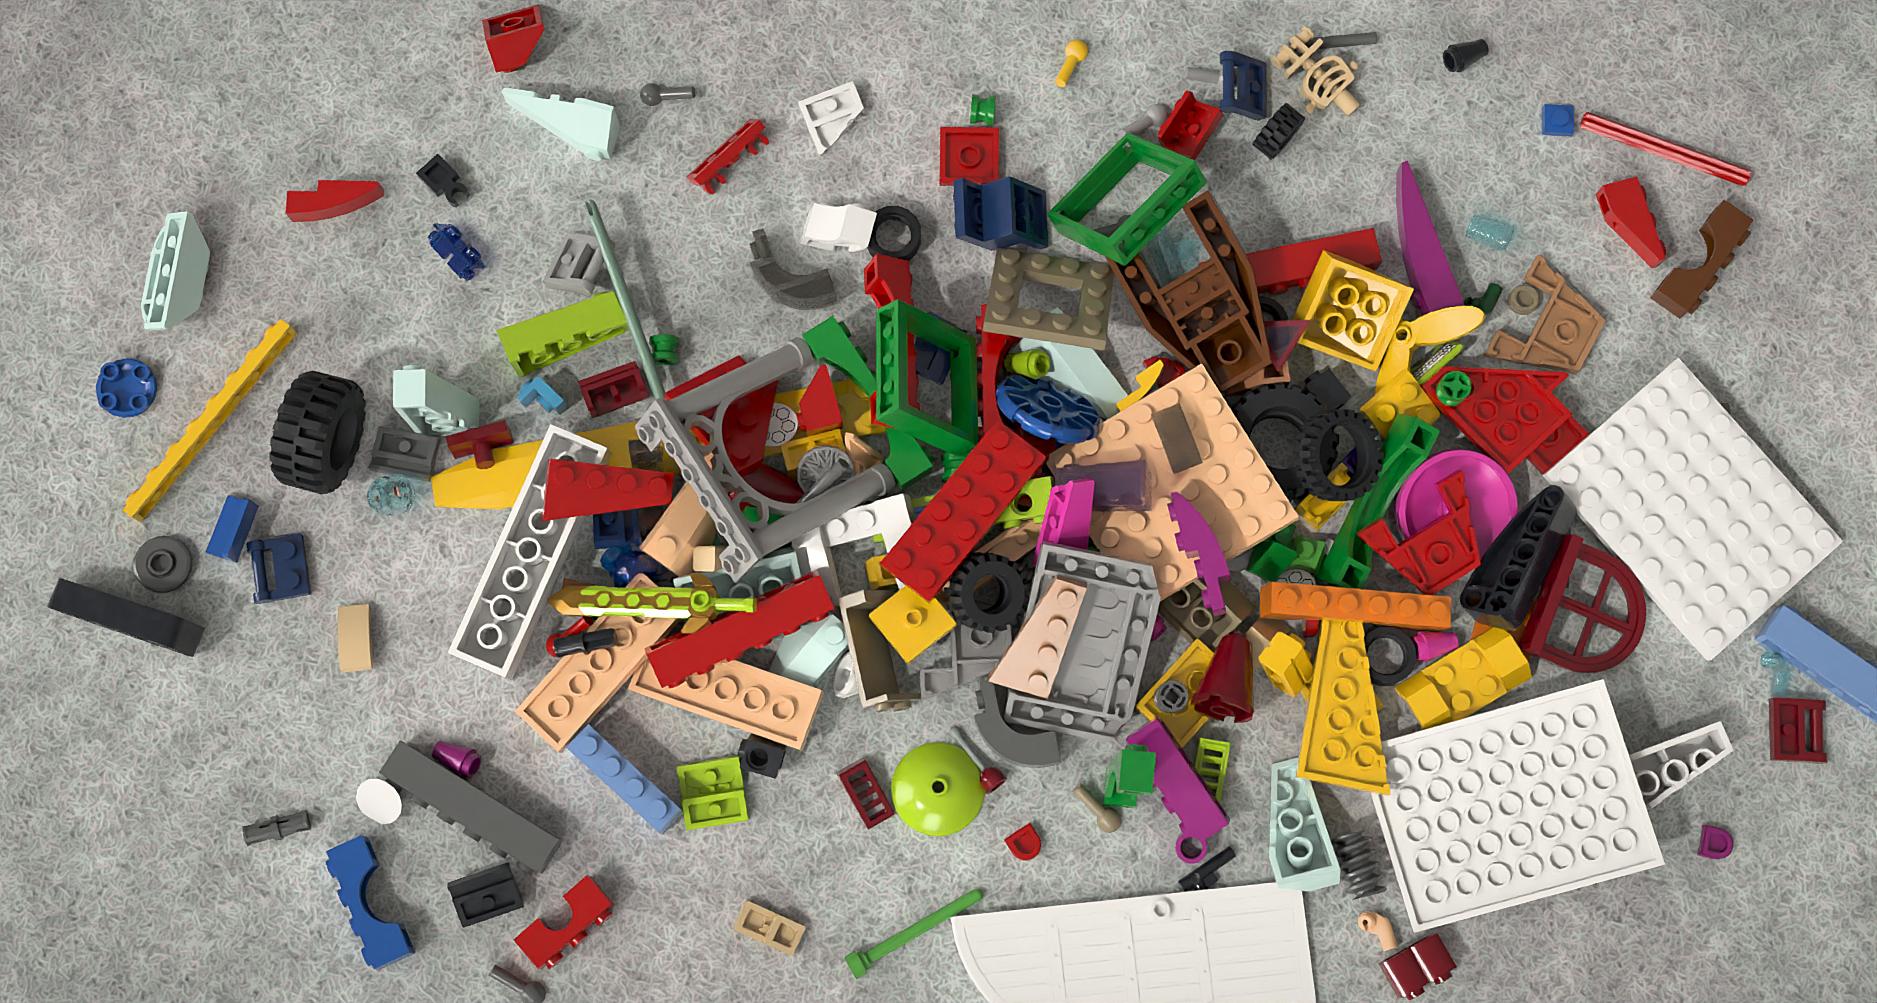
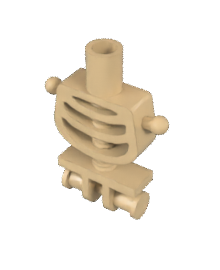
(1339, 94)

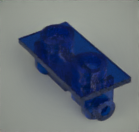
(448, 240)

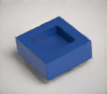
(1558, 120)

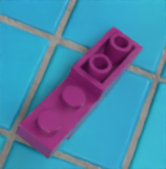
(1200, 542)

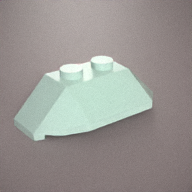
(175, 273)

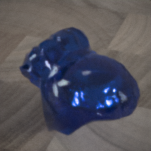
(626, 563)

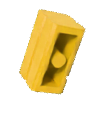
(1287, 663)

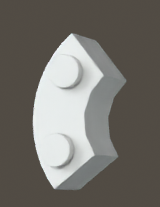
(839, 226)

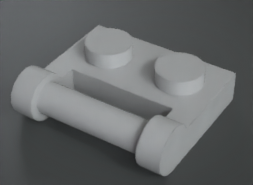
(570, 261)

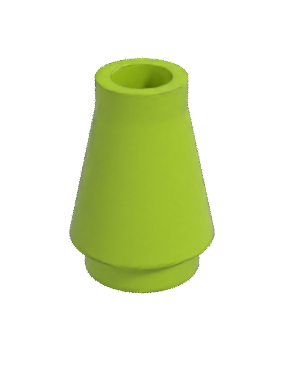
(1029, 363)

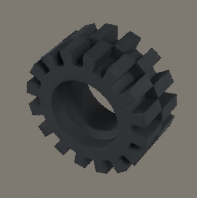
(1278, 131)

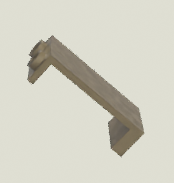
(871, 653)

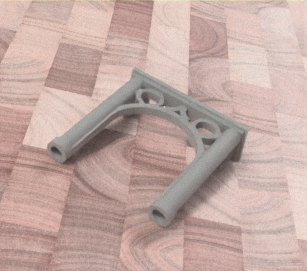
(747, 540)

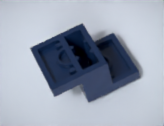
(1000, 213)

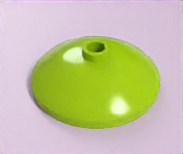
(931, 811)

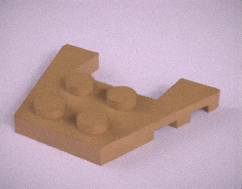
(1561, 332)

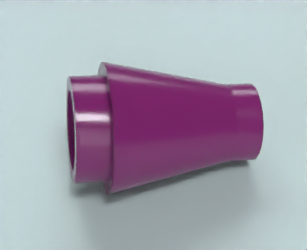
(459, 759)

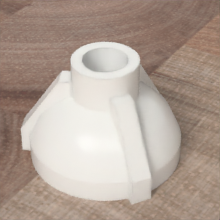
(844, 679)

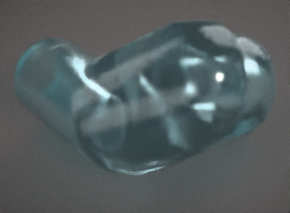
(1780, 672)

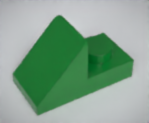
(1273, 555)

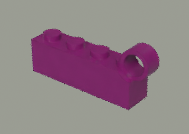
(1182, 787)

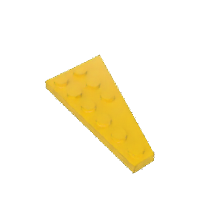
(1341, 716)

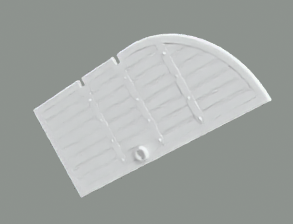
(1145, 949)

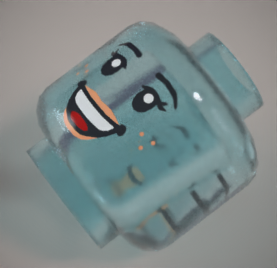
(391, 495)

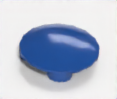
(126, 387)

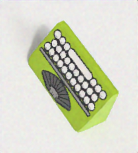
(1434, 360)

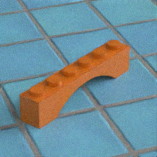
(1393, 609)

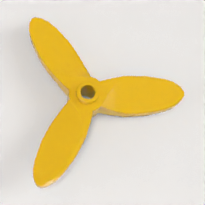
(1427, 330)

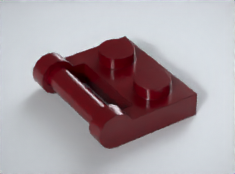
(1788, 730)

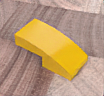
(1146, 381)

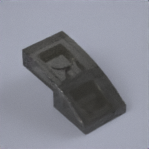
(1176, 438)

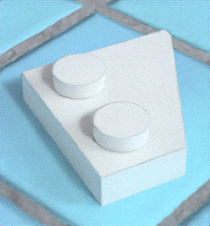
(830, 114)

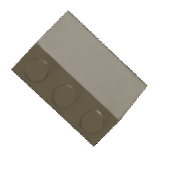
(1189, 617)

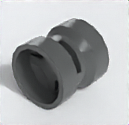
(1168, 701)

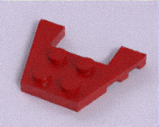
(1436, 552)

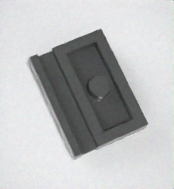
(404, 453)

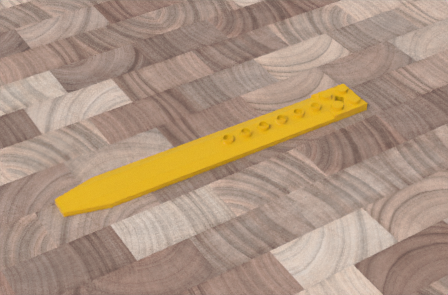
(500, 485)

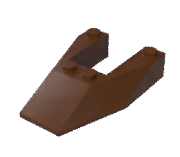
(1209, 312)

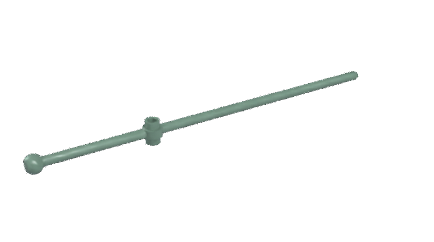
(627, 307)

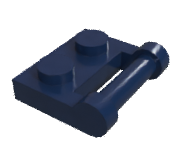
(1251, 85)
(289, 568)

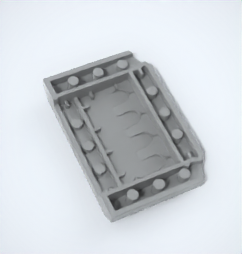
(1106, 647)

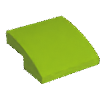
(712, 792)

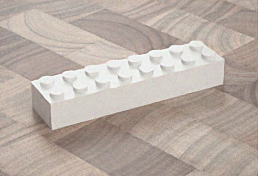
(522, 564)

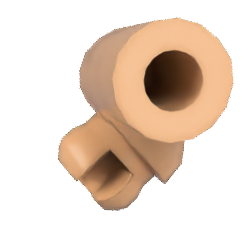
(1380, 926)

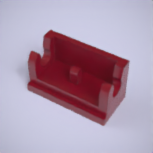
(613, 389)

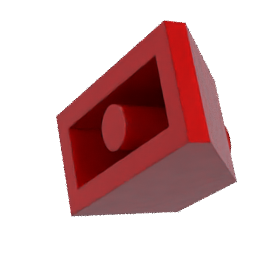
(819, 406)

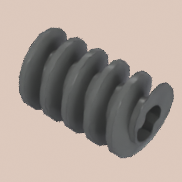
(1358, 864)

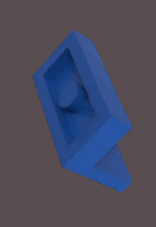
(232, 528)

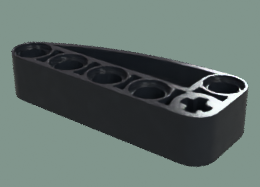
(1518, 561)
(126, 617)

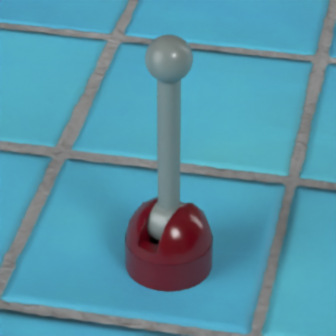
(990, 777)

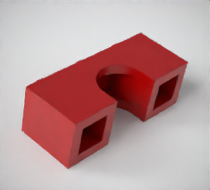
(588, 907)

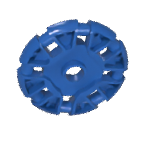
(1047, 410)

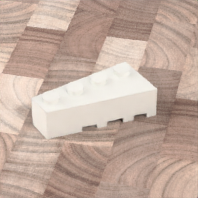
(1677, 761)

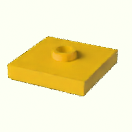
(911, 623)

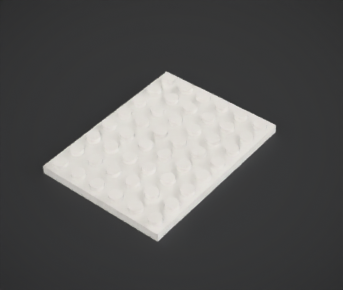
(1693, 509)
(1513, 807)

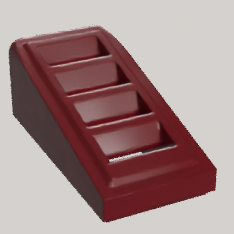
(852, 769)

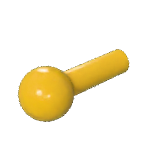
(1076, 52)

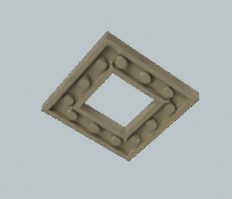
(1006, 318)

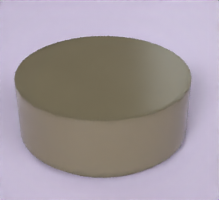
(1523, 299)

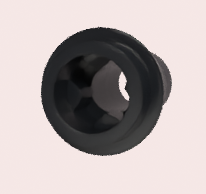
(1462, 55)

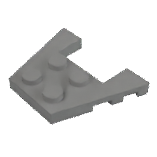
(972, 656)

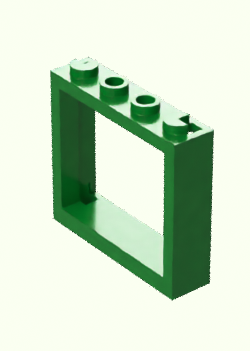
(1148, 219)
(892, 378)

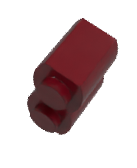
(1417, 966)

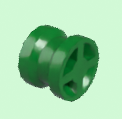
(982, 109)
(664, 349)
(1459, 385)

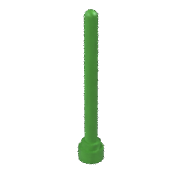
(861, 961)

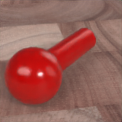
(582, 624)

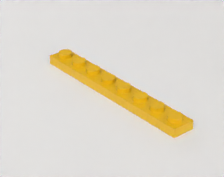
(203, 428)

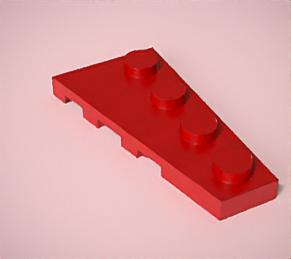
(591, 489)

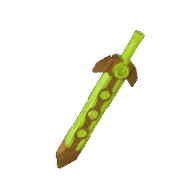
(695, 604)

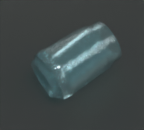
(1489, 232)

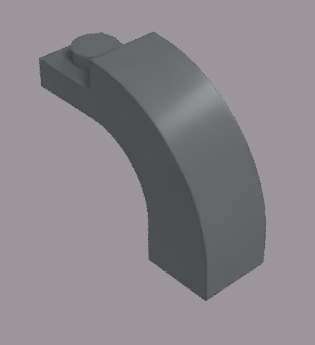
(1016, 748)

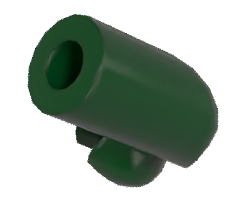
(1488, 300)

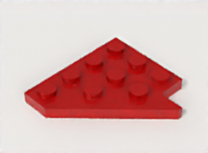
(1505, 410)
(744, 421)

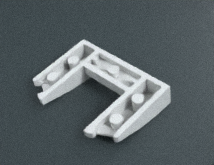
(885, 517)

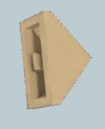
(1262, 633)

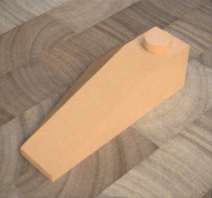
(680, 531)

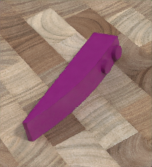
(1421, 249)

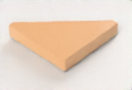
(861, 454)

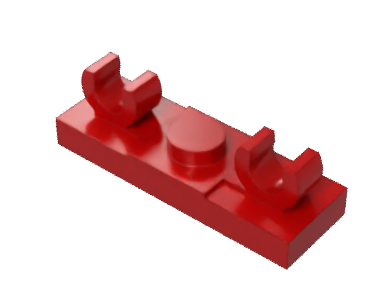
(728, 154)

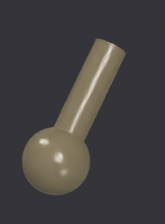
(1107, 818)

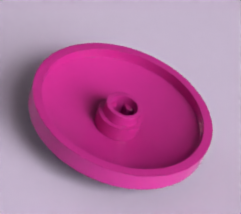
(1486, 485)

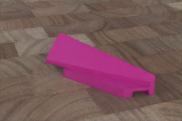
(1067, 515)

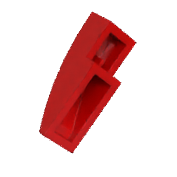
(331, 199)

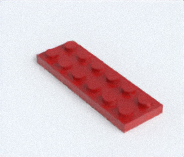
(963, 511)

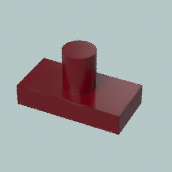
(480, 442)

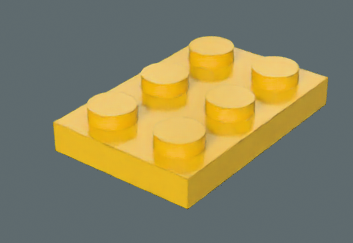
(1187, 670)

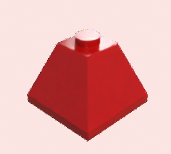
(513, 37)

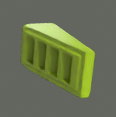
(1215, 745)

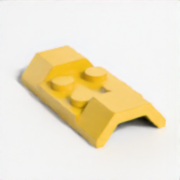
(1465, 679)

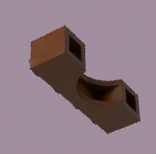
(1721, 231)

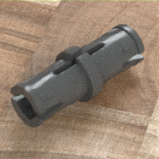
(276, 828)

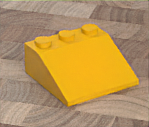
(1351, 310)

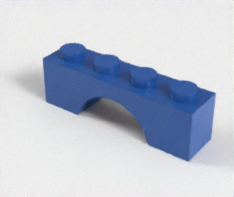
(353, 866)

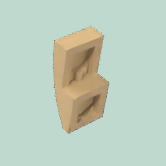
(354, 638)
(769, 927)

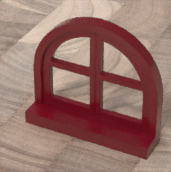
(1552, 596)

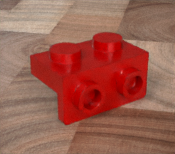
(1189, 126)

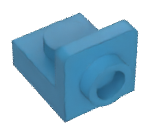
(548, 397)

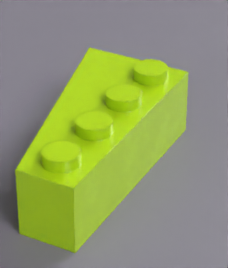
(562, 332)

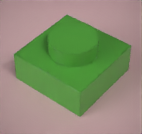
(1310, 554)

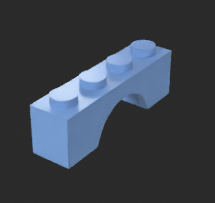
(624, 779)

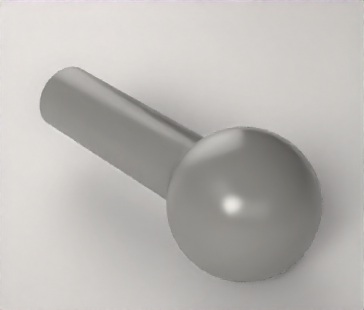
(1206, 76)
(1154, 116)

